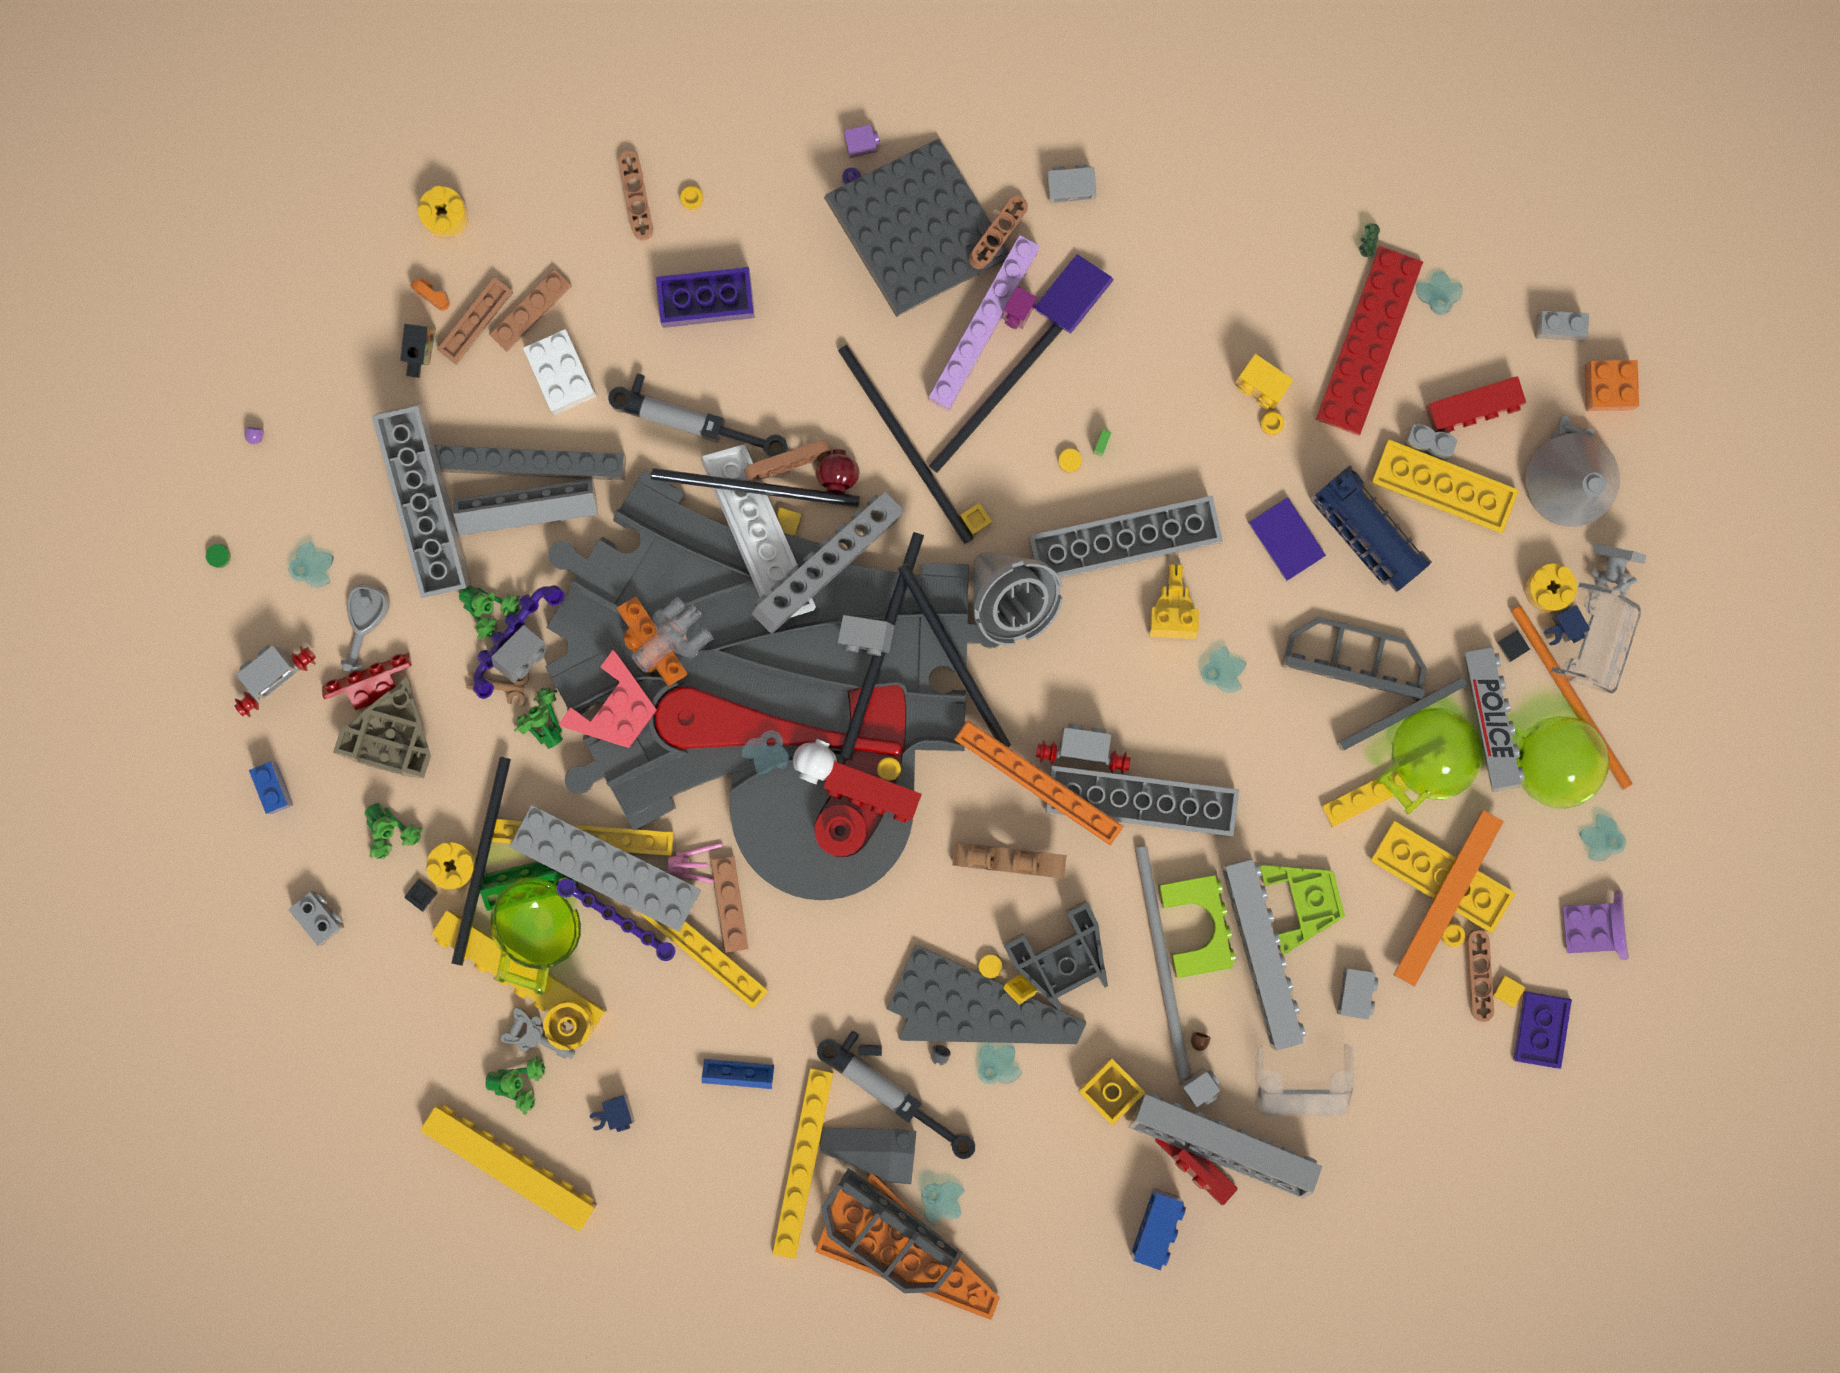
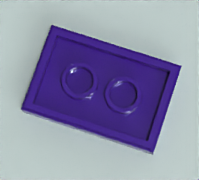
(1073, 293)
(1287, 539)
(1542, 1030)

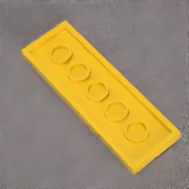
(1445, 486)
(1427, 865)

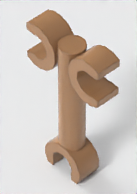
(516, 688)

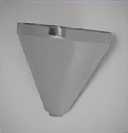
(1572, 479)
(1014, 597)

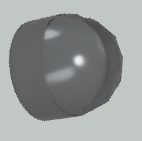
(940, 1054)

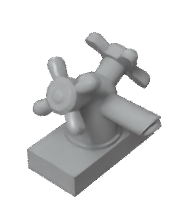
(1615, 567)

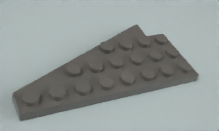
(964, 1006)

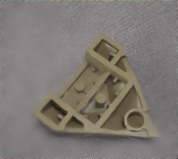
(388, 735)

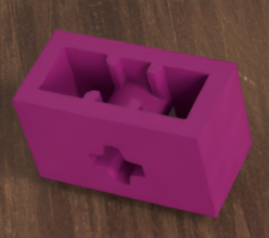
(1019, 308)

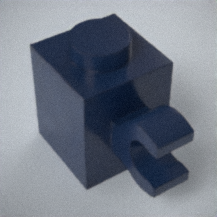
(1569, 626)
(616, 1113)

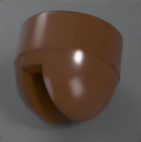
(1200, 1041)

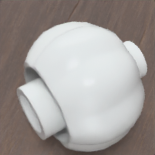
(814, 761)

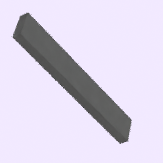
(1402, 714)

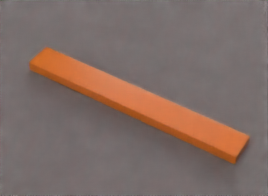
(1038, 782)
(1448, 898)

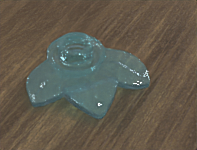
(1439, 289)
(315, 566)
(1226, 669)
(765, 756)
(1599, 838)
(1001, 1062)
(944, 1204)

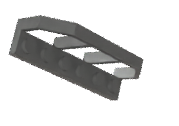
(1344, 673)
(899, 1219)

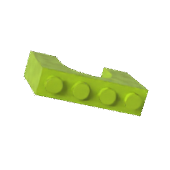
(1215, 953)

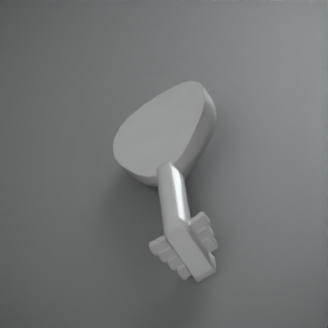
(366, 609)

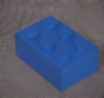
(1158, 1229)

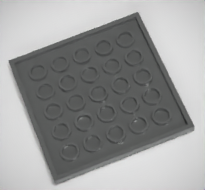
(914, 226)

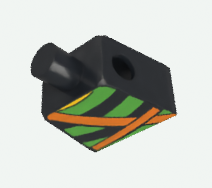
(420, 338)

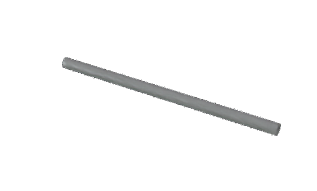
(1163, 962)

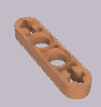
(635, 195)
(998, 232)
(787, 461)
(1483, 975)

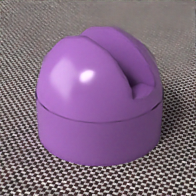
(253, 435)

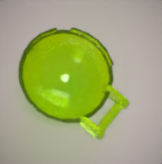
(1434, 756)
(1562, 761)
(533, 930)

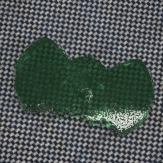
(1369, 240)

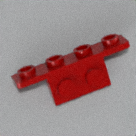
(369, 684)
(1202, 1171)

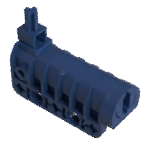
(1370, 530)

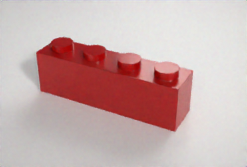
(1476, 404)
(873, 791)

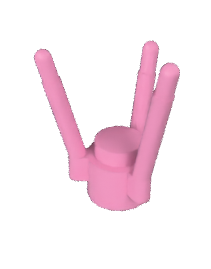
(679, 865)

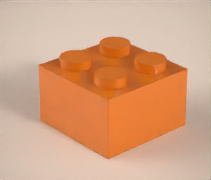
(1612, 385)

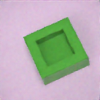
(1102, 442)

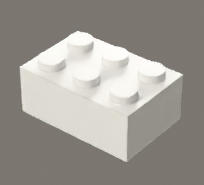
(559, 372)

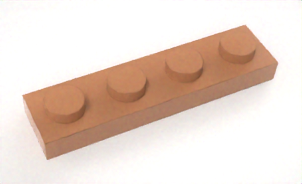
(530, 310)
(475, 320)
(729, 904)

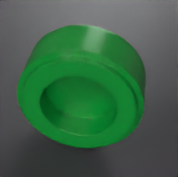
(218, 555)

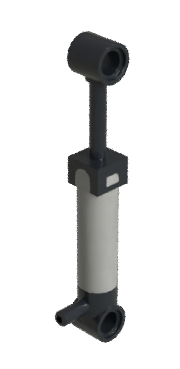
(684, 419)
(886, 1091)

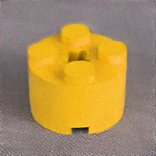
(438, 224)
(1548, 600)
(438, 866)
(556, 1031)

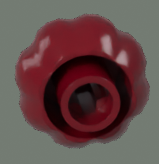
(837, 471)

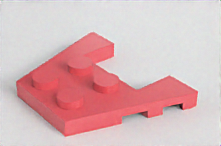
(621, 715)

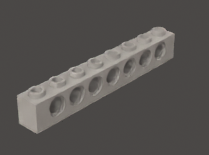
(773, 616)

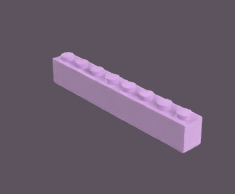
(983, 323)

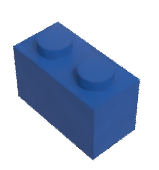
(271, 787)

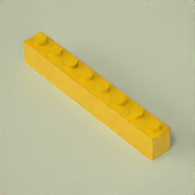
(486, 956)
(508, 1167)

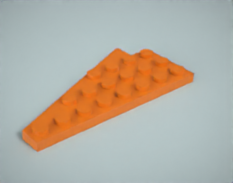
(884, 1242)

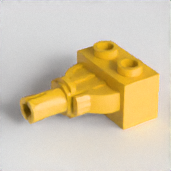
(1174, 614)

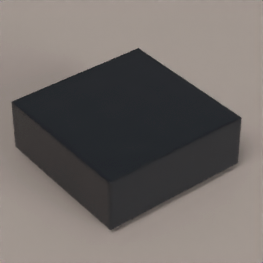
(1513, 646)
(421, 895)
(870, 1050)

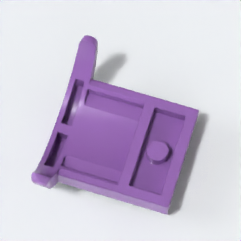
(1597, 927)

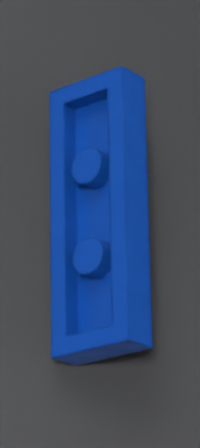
(737, 1074)

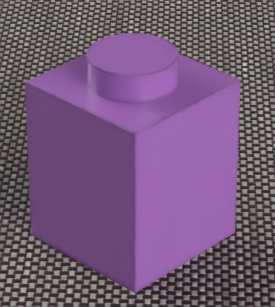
(861, 141)

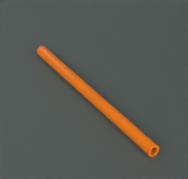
(1567, 690)

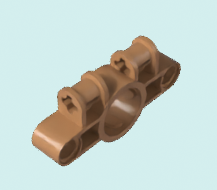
(1009, 860)

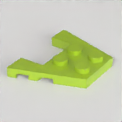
(1314, 899)

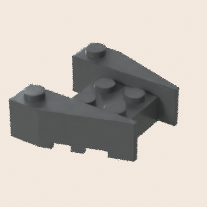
(1065, 963)

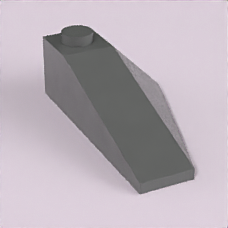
(876, 1151)

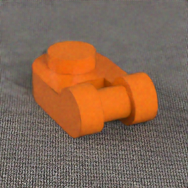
(424, 289)

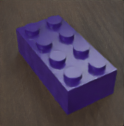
(705, 297)

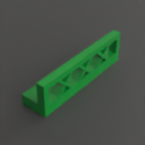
(496, 881)

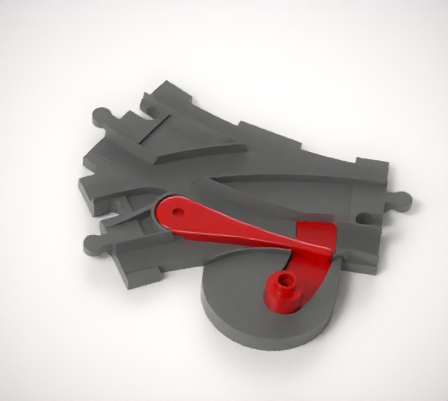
(758, 684)

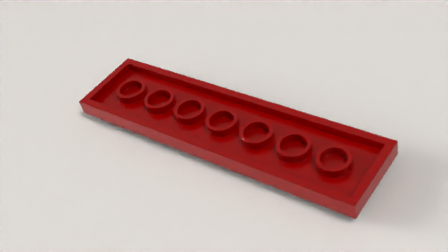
(1369, 340)

